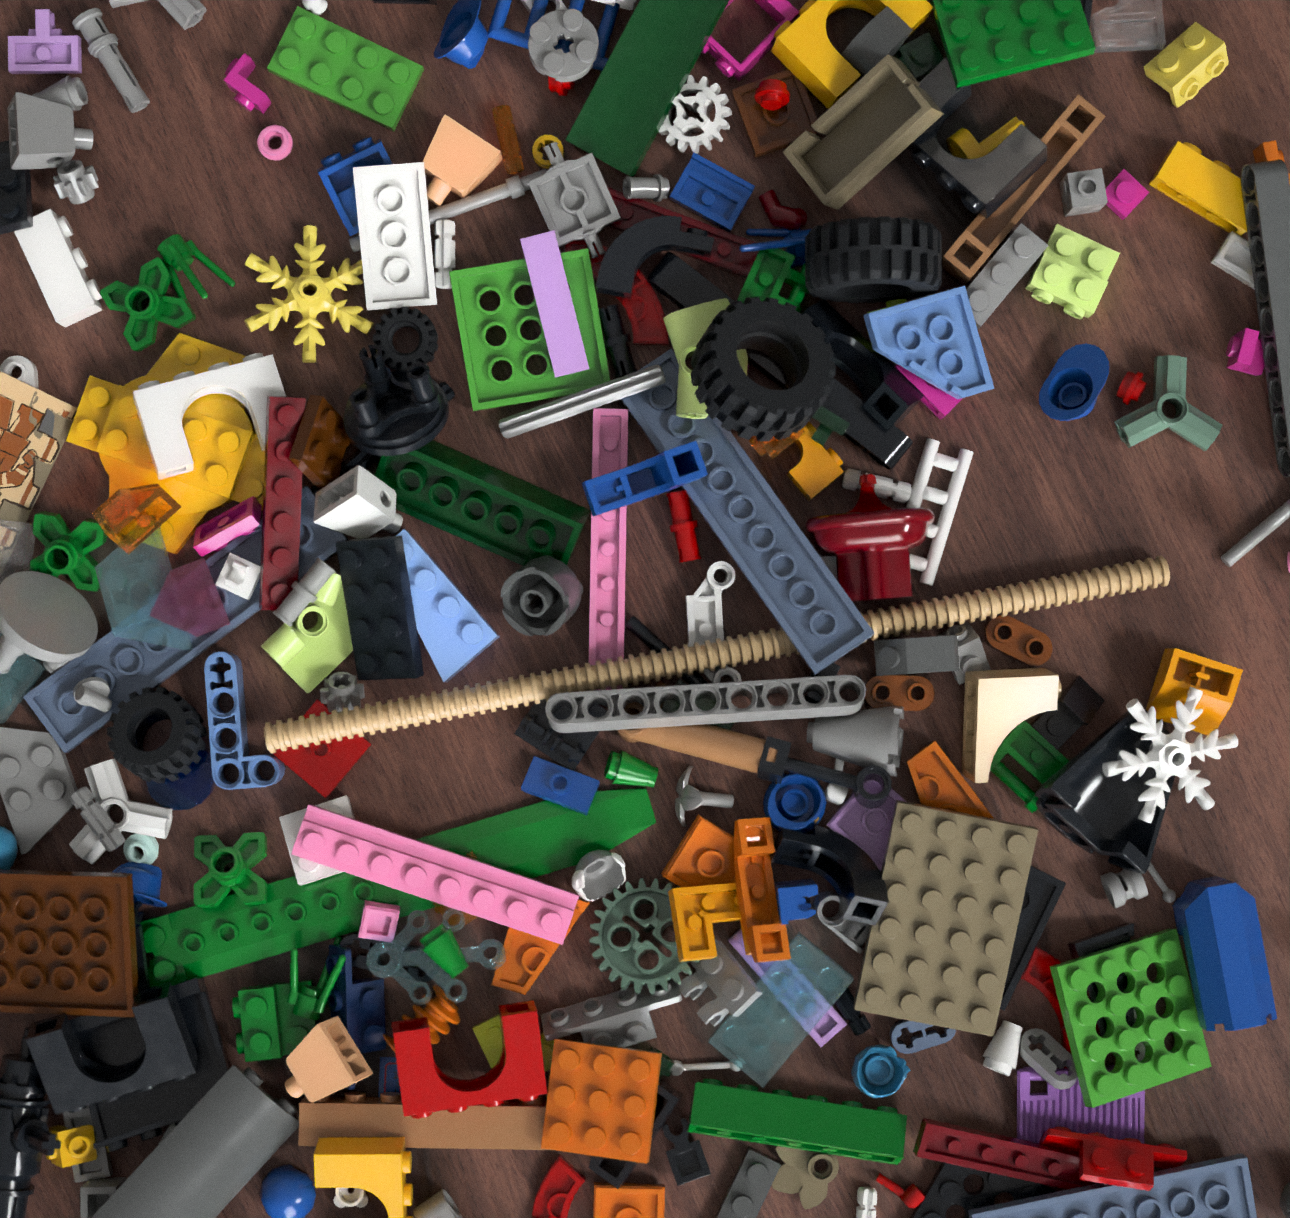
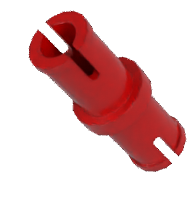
(683, 526)

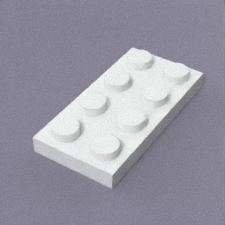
(395, 235)

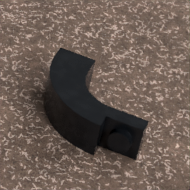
(640, 242)
(842, 864)

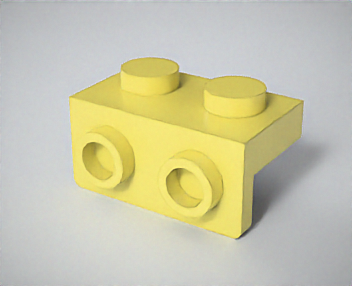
(1188, 63)

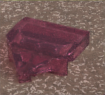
(190, 600)

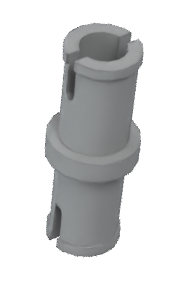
(304, 592)

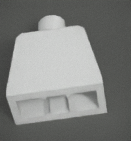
(357, 505)

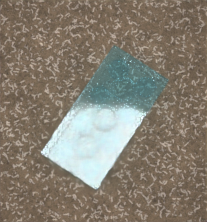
(791, 1005)

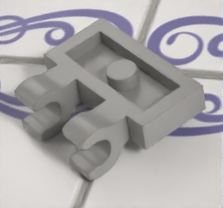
(727, 980)

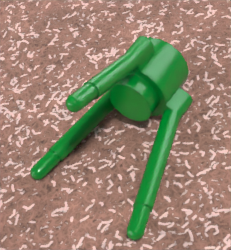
(179, 257)
(311, 999)

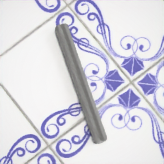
(582, 401)

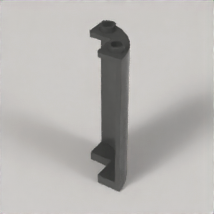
(207, 1153)

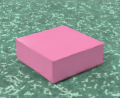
(378, 921)

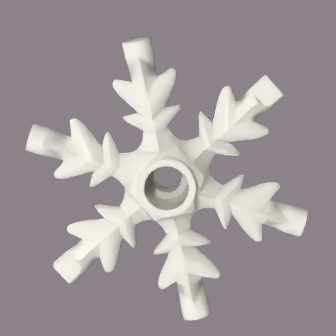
(1170, 754)

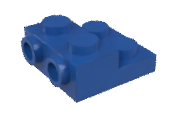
(339, 179)

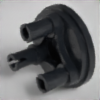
(394, 408)

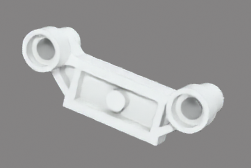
(706, 616)

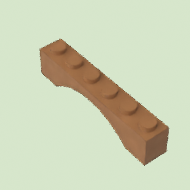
(985, 234)

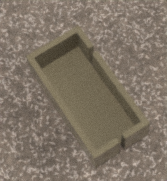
(863, 132)

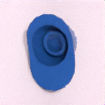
(463, 35)
(1074, 383)
(145, 882)

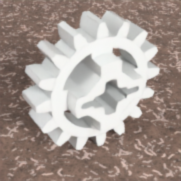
(701, 103)

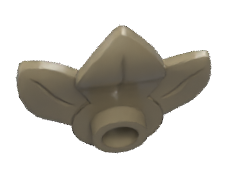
(801, 1177)

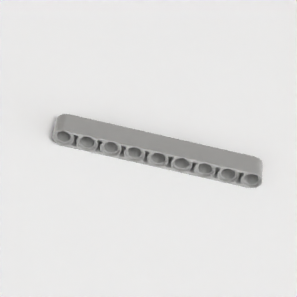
(720, 693)

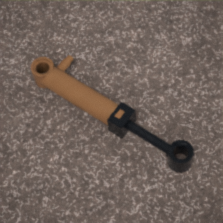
(760, 756)

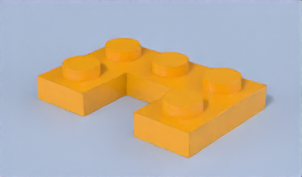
(695, 911)

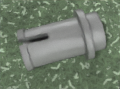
(646, 187)

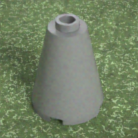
(862, 738)

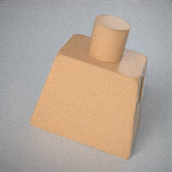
(457, 161)
(325, 1062)

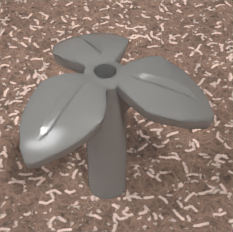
(691, 798)

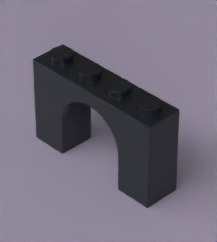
(980, 181)
(77, 1081)

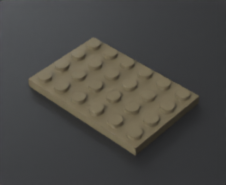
(948, 919)

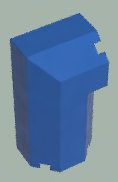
(1224, 954)

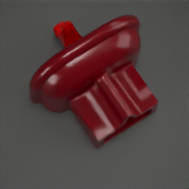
(872, 544)

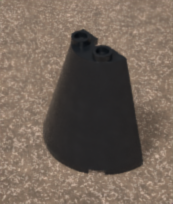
(1104, 810)

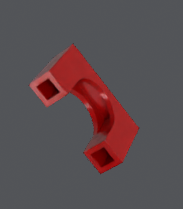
(514, 1076)

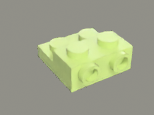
(1072, 272)

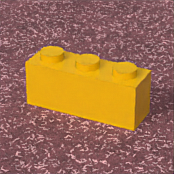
(1202, 186)

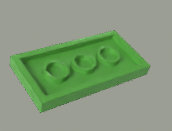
(345, 68)

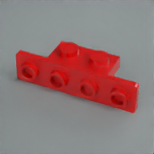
(1114, 1160)

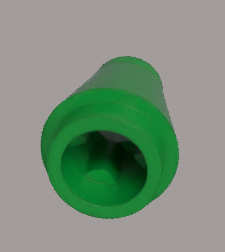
(629, 770)
(444, 950)

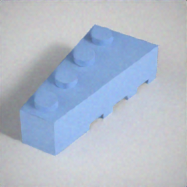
(443, 615)

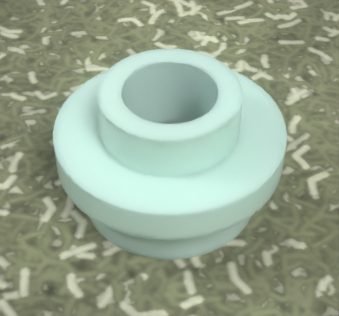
(146, 843)

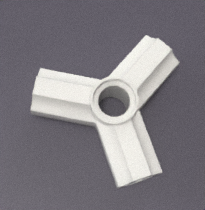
(138, 817)

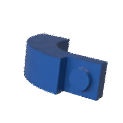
(645, 479)

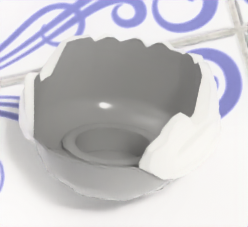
(598, 874)

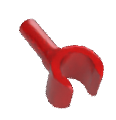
(911, 1196)

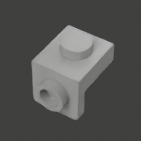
(970, 651)

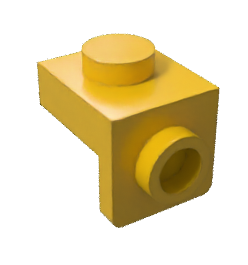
(75, 1145)

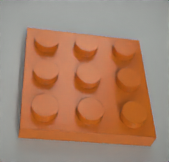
(601, 1100)

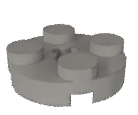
(569, 26)

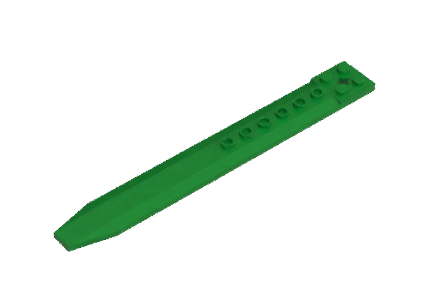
(523, 841)

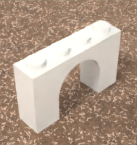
(164, 404)

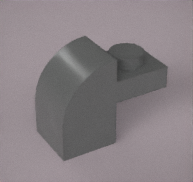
(876, 40)

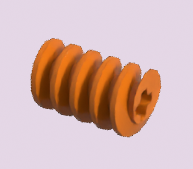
(439, 1013)

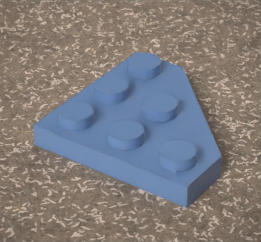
(934, 341)

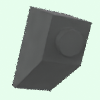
(916, 655)

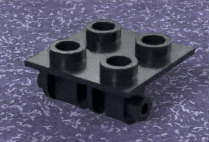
(562, 747)

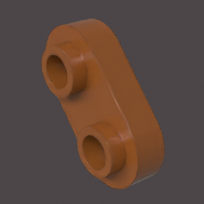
(1018, 641)
(899, 692)

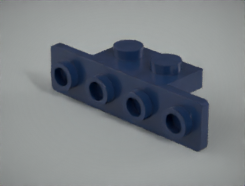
(357, 1004)

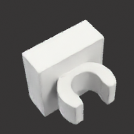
(239, 576)

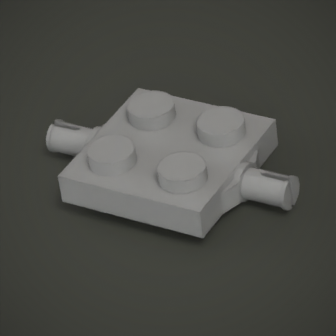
(574, 199)

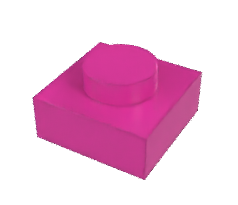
(1124, 194)

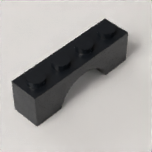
(883, 388)

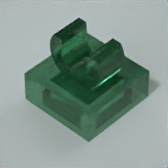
(828, 423)

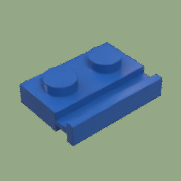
(712, 192)

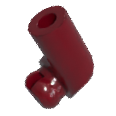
(782, 216)

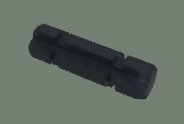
(857, 1021)

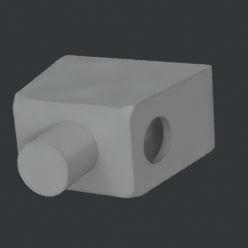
(43, 133)

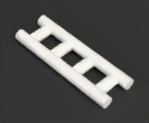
(948, 499)

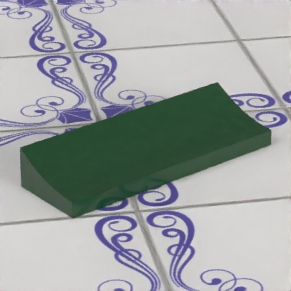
(643, 79)
(483, 504)

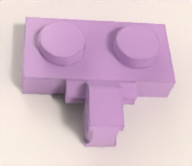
(44, 49)

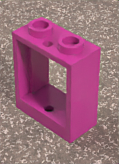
(780, 11)

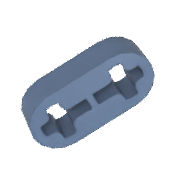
(921, 1041)

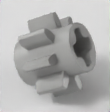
(76, 182)
(341, 692)

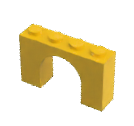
(811, 56)
(367, 1164)

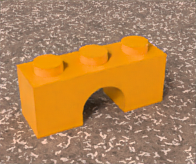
(816, 465)

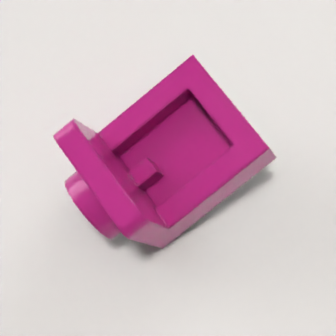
(247, 93)
(1245, 352)

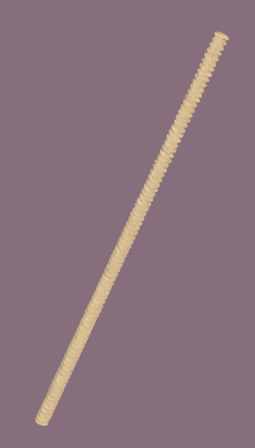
(709, 655)

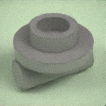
(93, 693)

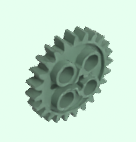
(626, 960)

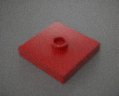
(327, 763)

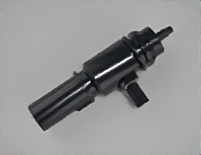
(22, 1130)

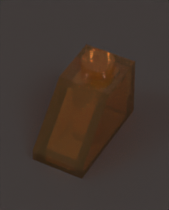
(135, 514)

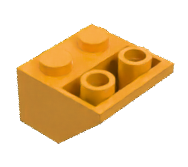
(1183, 669)

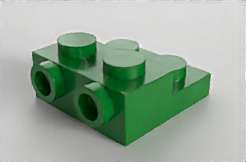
(268, 1021)

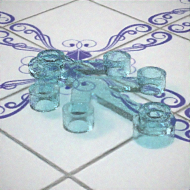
(402, 958)

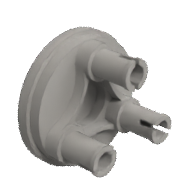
(43, 620)

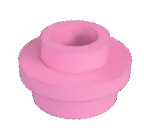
(270, 133)

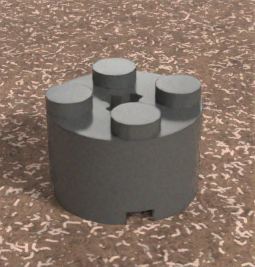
(541, 596)

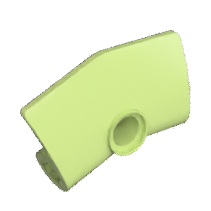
(685, 331)
(314, 652)

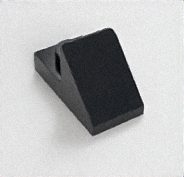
(1074, 709)

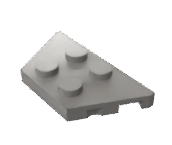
(33, 783)

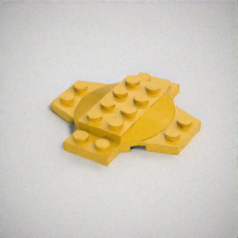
(215, 426)

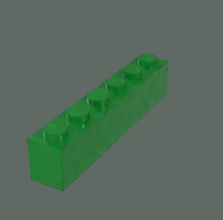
(797, 1122)

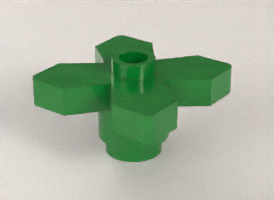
(152, 286)
(67, 550)
(218, 882)

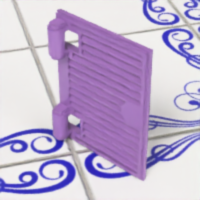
(1067, 1109)

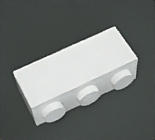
(59, 268)

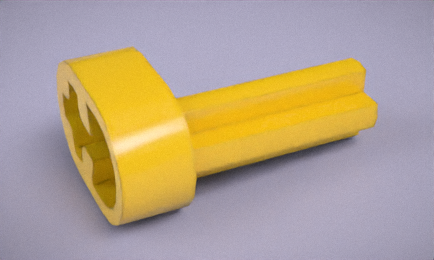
(965, 146)

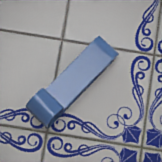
(235, 720)

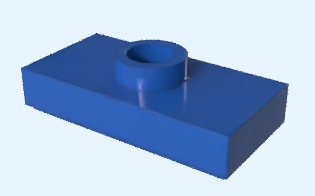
(560, 785)

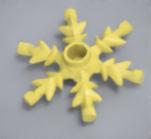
(308, 305)

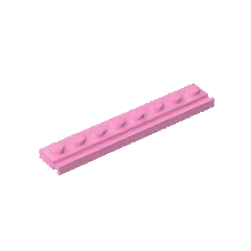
(435, 874)

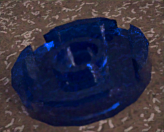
(189, 789)

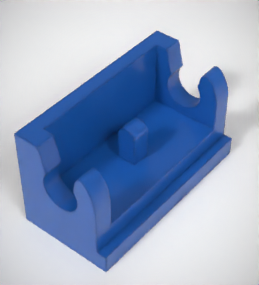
(791, 899)

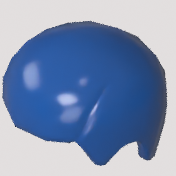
(287, 1193)

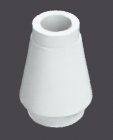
(1003, 1049)

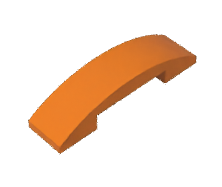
(756, 890)

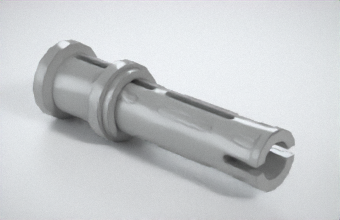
(104, 46)

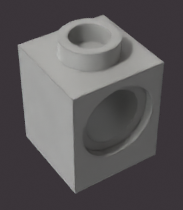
(1083, 192)

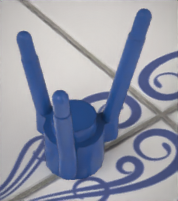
(792, 242)

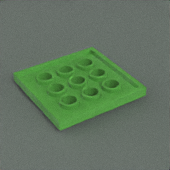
(480, 356)
(1081, 1016)

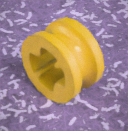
(540, 142)

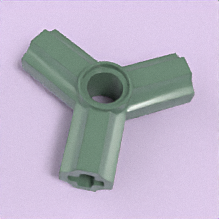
(1149, 419)

